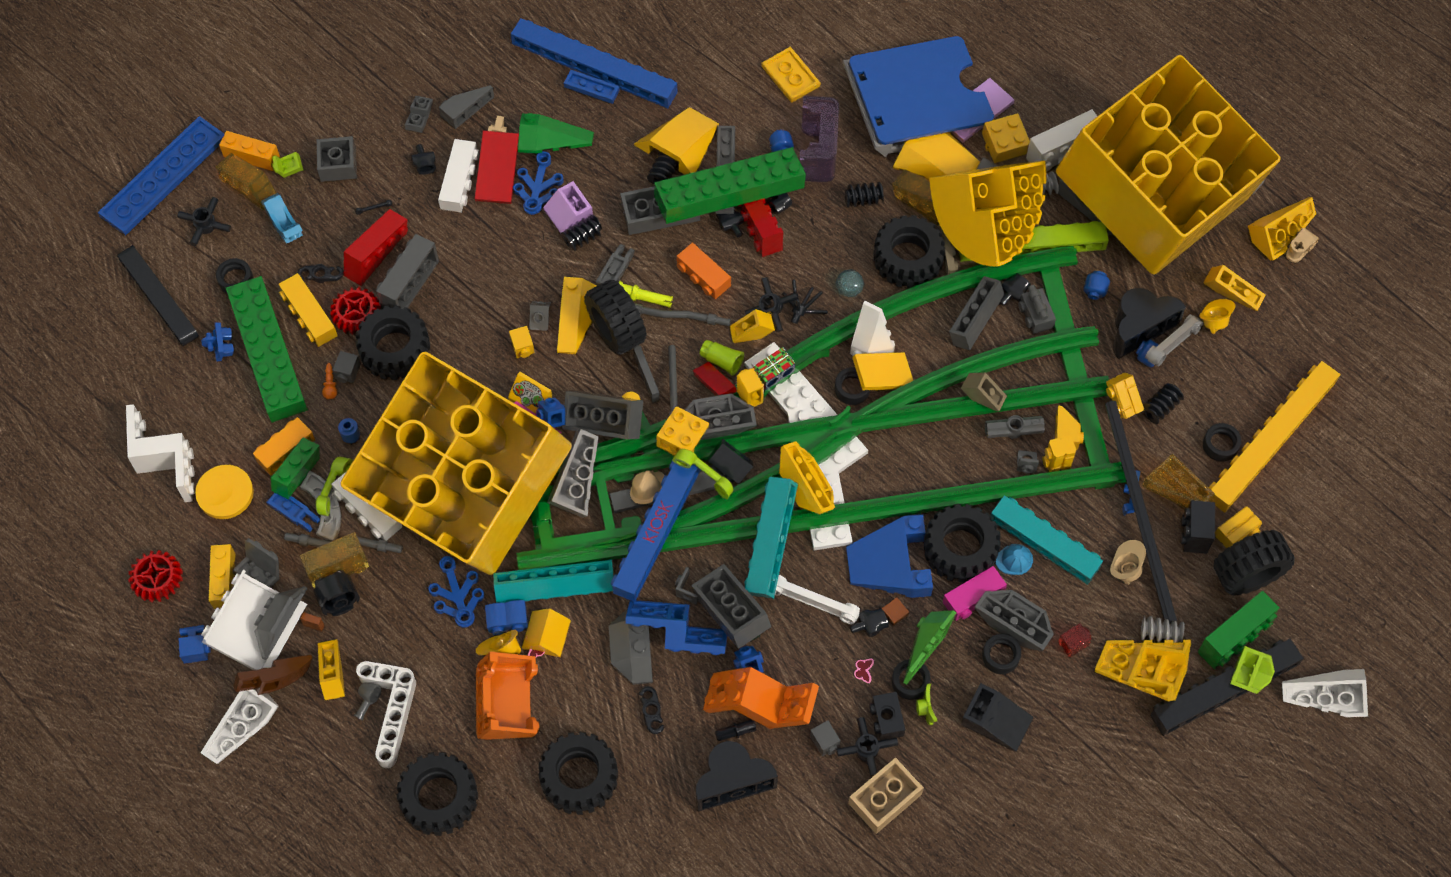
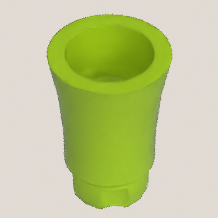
(722, 356)

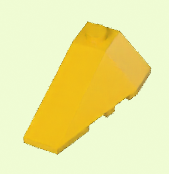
(1276, 231)
(573, 315)

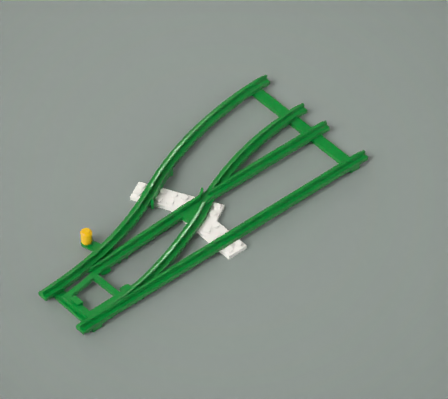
(834, 440)

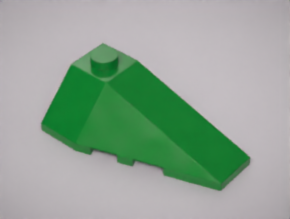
(543, 132)

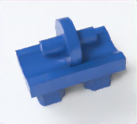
(216, 341)

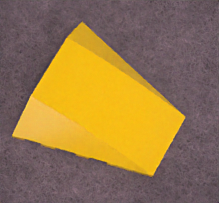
(682, 138)
(935, 156)
(1146, 665)

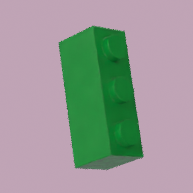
(295, 468)

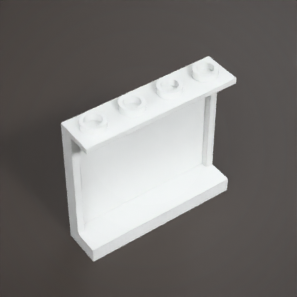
(234, 625)

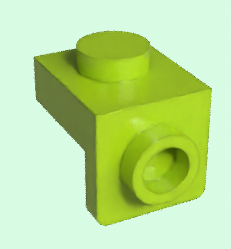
(287, 165)

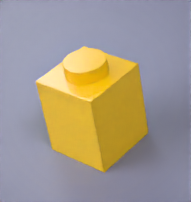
(521, 342)

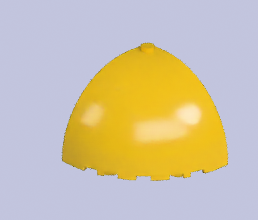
(990, 210)

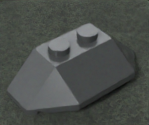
(725, 415)
(1016, 617)
(276, 618)
(630, 650)

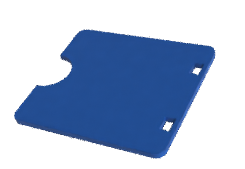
(919, 90)

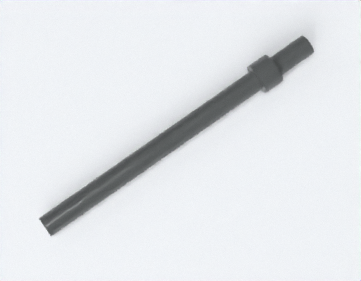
(672, 378)

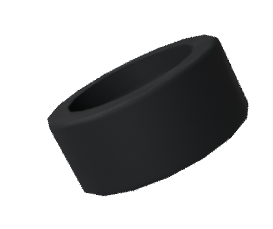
(229, 265)
(850, 399)
(1226, 429)
(1001, 668)
(905, 693)

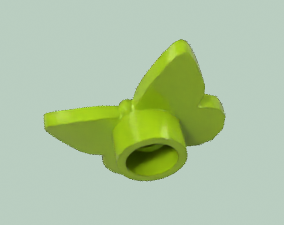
(924, 707)

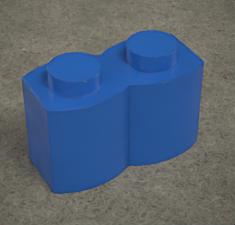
(506, 616)

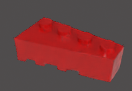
(762, 227)
(373, 246)

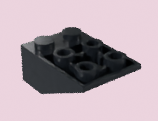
(997, 718)

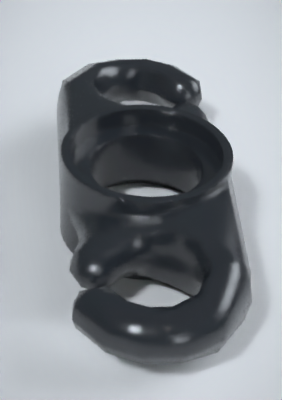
(327, 277)
(649, 719)

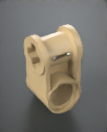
(1301, 245)

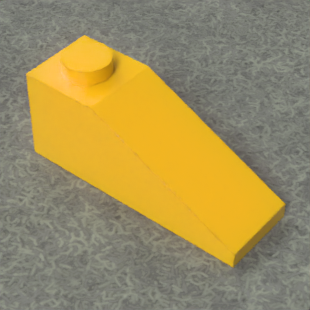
(1234, 287)
(330, 670)

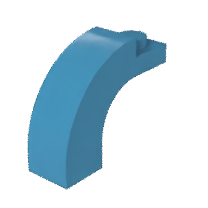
(281, 218)

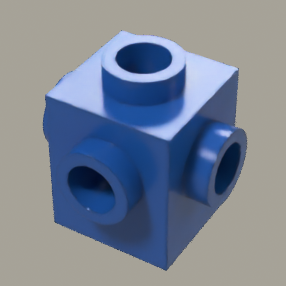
(551, 412)
(748, 657)

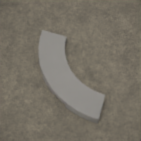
(329, 525)

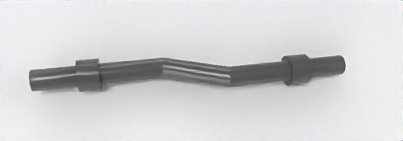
(710, 319)
(381, 545)

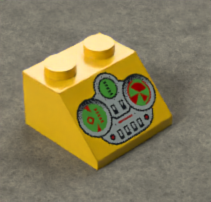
(528, 392)

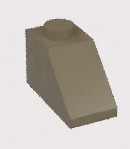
(984, 390)

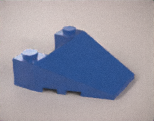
(883, 559)

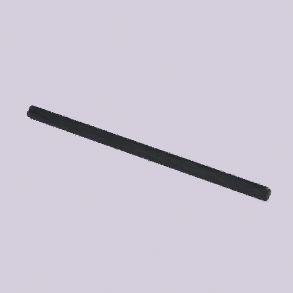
(1140, 511)

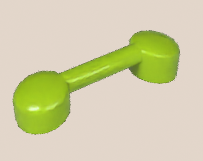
(686, 458)
(338, 467)

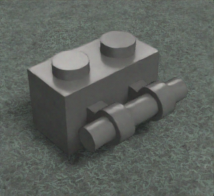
(1036, 310)

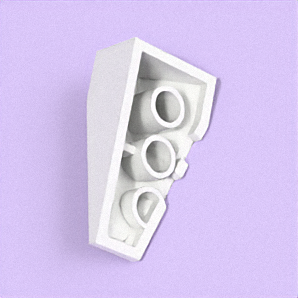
(871, 332)
(1334, 691)
(242, 720)

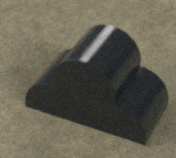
(1144, 318)
(733, 776)

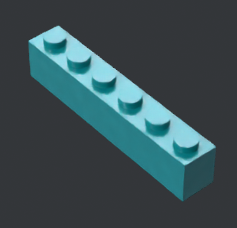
(771, 537)
(1046, 539)
(553, 581)

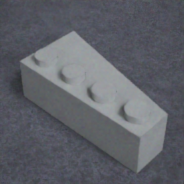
(574, 480)

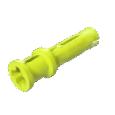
(648, 296)

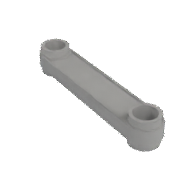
(1157, 354)

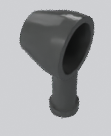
(370, 693)

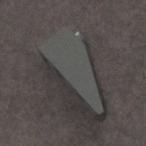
(464, 105)

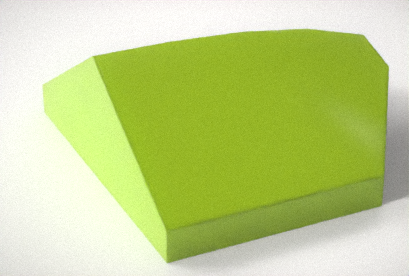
(1253, 670)

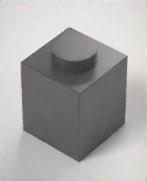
(346, 367)
(825, 738)

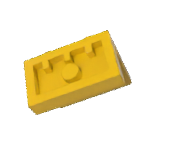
(681, 431)

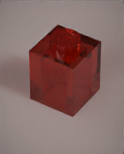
(1075, 640)

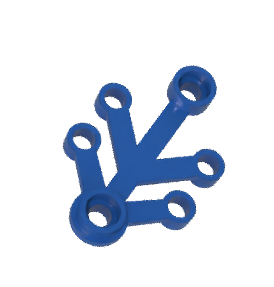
(537, 186)
(457, 595)

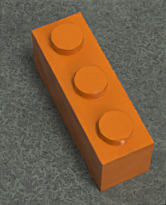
(703, 271)

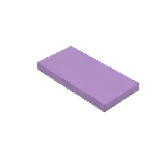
(998, 101)

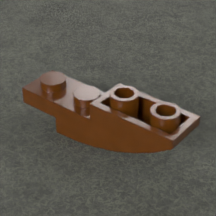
(281, 674)

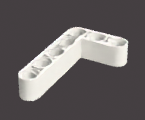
(394, 707)

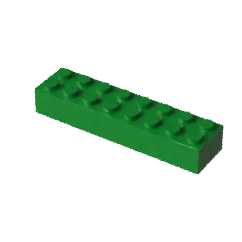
(729, 185)
(266, 349)

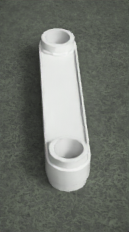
(847, 612)

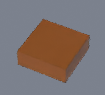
(895, 611)
(312, 621)

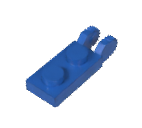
(292, 510)

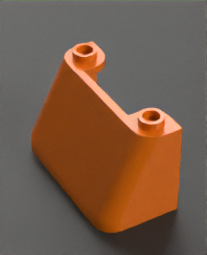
(505, 696)

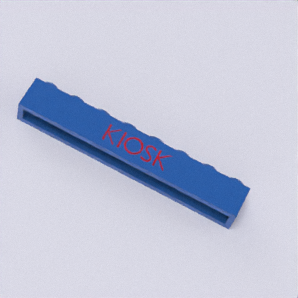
(654, 531)

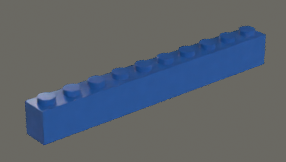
(594, 62)

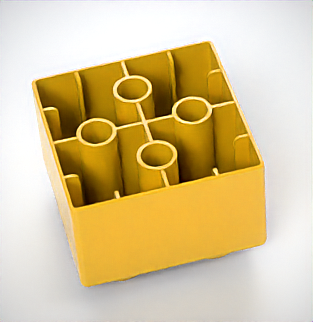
(1166, 164)
(457, 463)

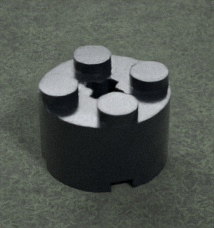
(336, 593)

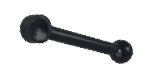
(358, 211)

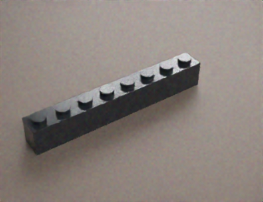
(1217, 691)

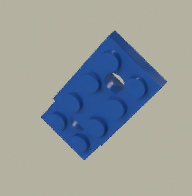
(676, 620)

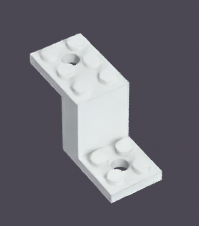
(160, 453)

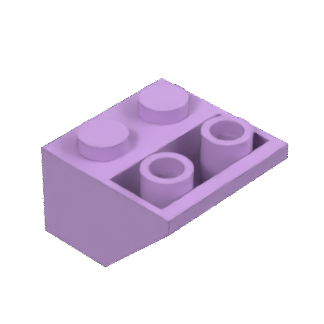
(567, 207)

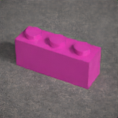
(967, 595)

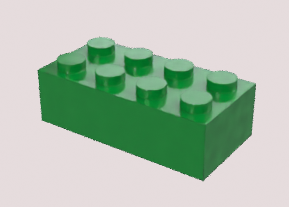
(1239, 630)

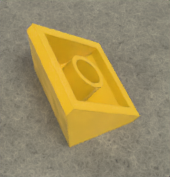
(546, 632)

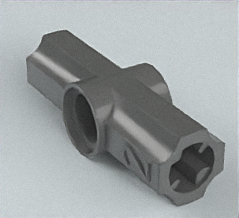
(1025, 426)

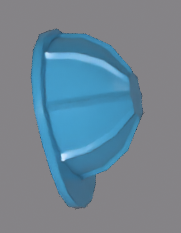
(1014, 559)

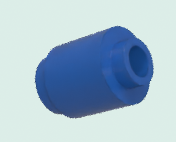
(349, 430)

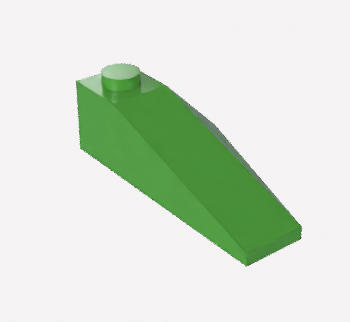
(929, 636)

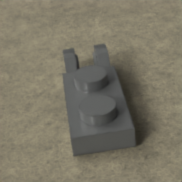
(616, 265)

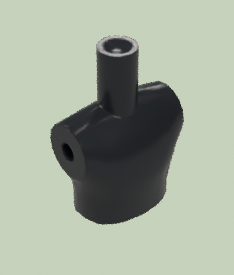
(423, 161)
(731, 221)
(1014, 288)
(871, 621)

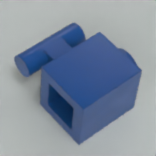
(191, 647)

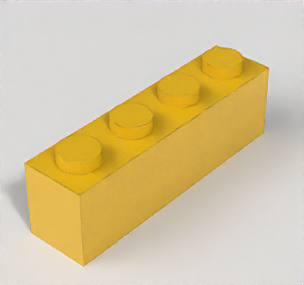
(307, 309)

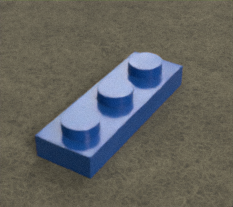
(591, 86)

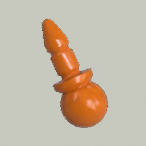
(329, 391)

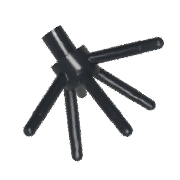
(800, 309)

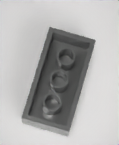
(643, 212)
(408, 273)
(603, 414)
(731, 606)

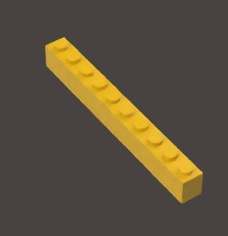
(1273, 436)

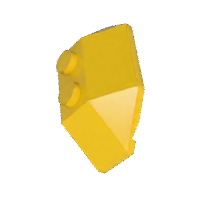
(813, 488)

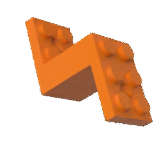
(761, 698)

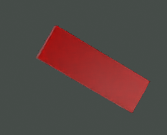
(714, 380)

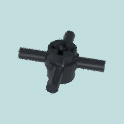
(204, 221)
(778, 301)
(864, 740)

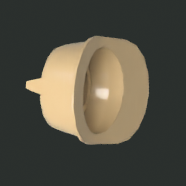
(645, 486)
(1128, 561)

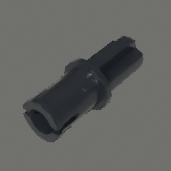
(736, 729)

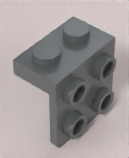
(259, 563)

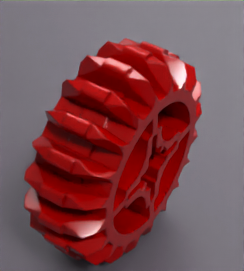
(356, 304)
(141, 575)

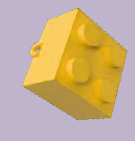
(1005, 138)

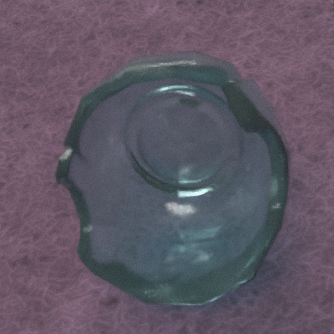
(849, 283)

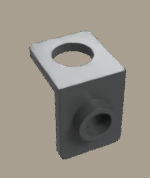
(539, 315)
(1027, 465)
(680, 592)

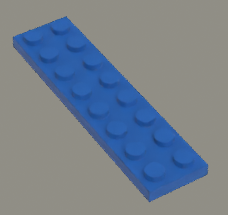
(161, 175)

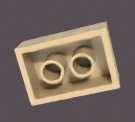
(885, 795)

